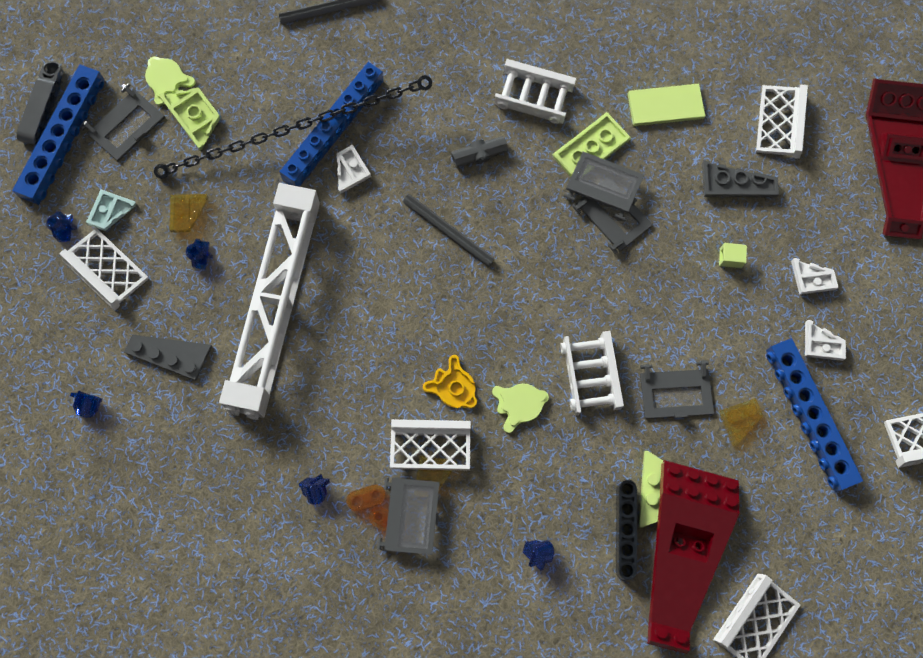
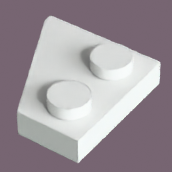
(350, 169)
(813, 278)
(823, 344)

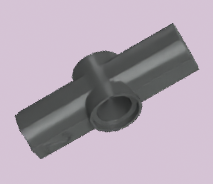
(479, 151)

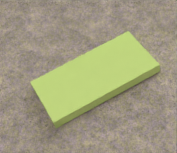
(666, 104)
(598, 139)

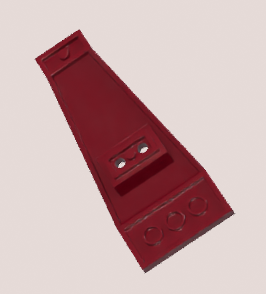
(897, 119)
(696, 512)

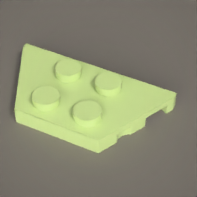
(193, 114)
(650, 490)

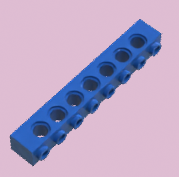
(328, 132)
(50, 137)
(840, 455)

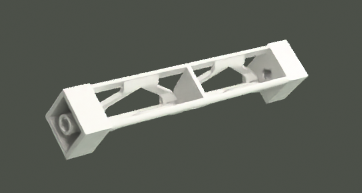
(237, 398)

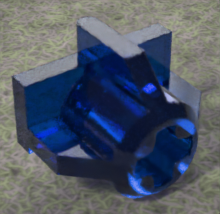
(61, 226)
(198, 254)
(85, 404)
(314, 489)
(539, 553)

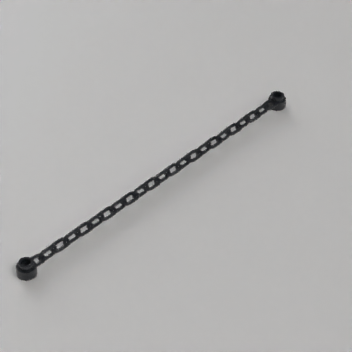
(167, 172)

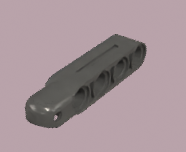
(40, 103)

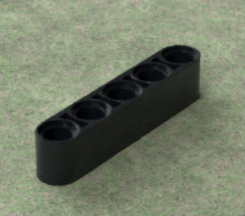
(622, 539)

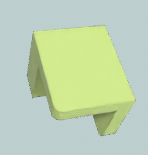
(733, 255)

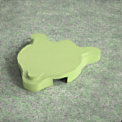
(166, 77)
(520, 403)

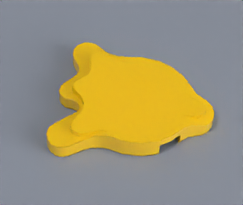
(453, 386)

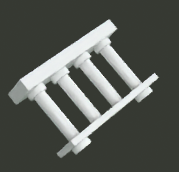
(538, 75)
(607, 361)

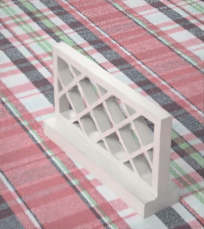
(797, 123)
(92, 280)
(426, 428)
(912, 456)
(745, 608)

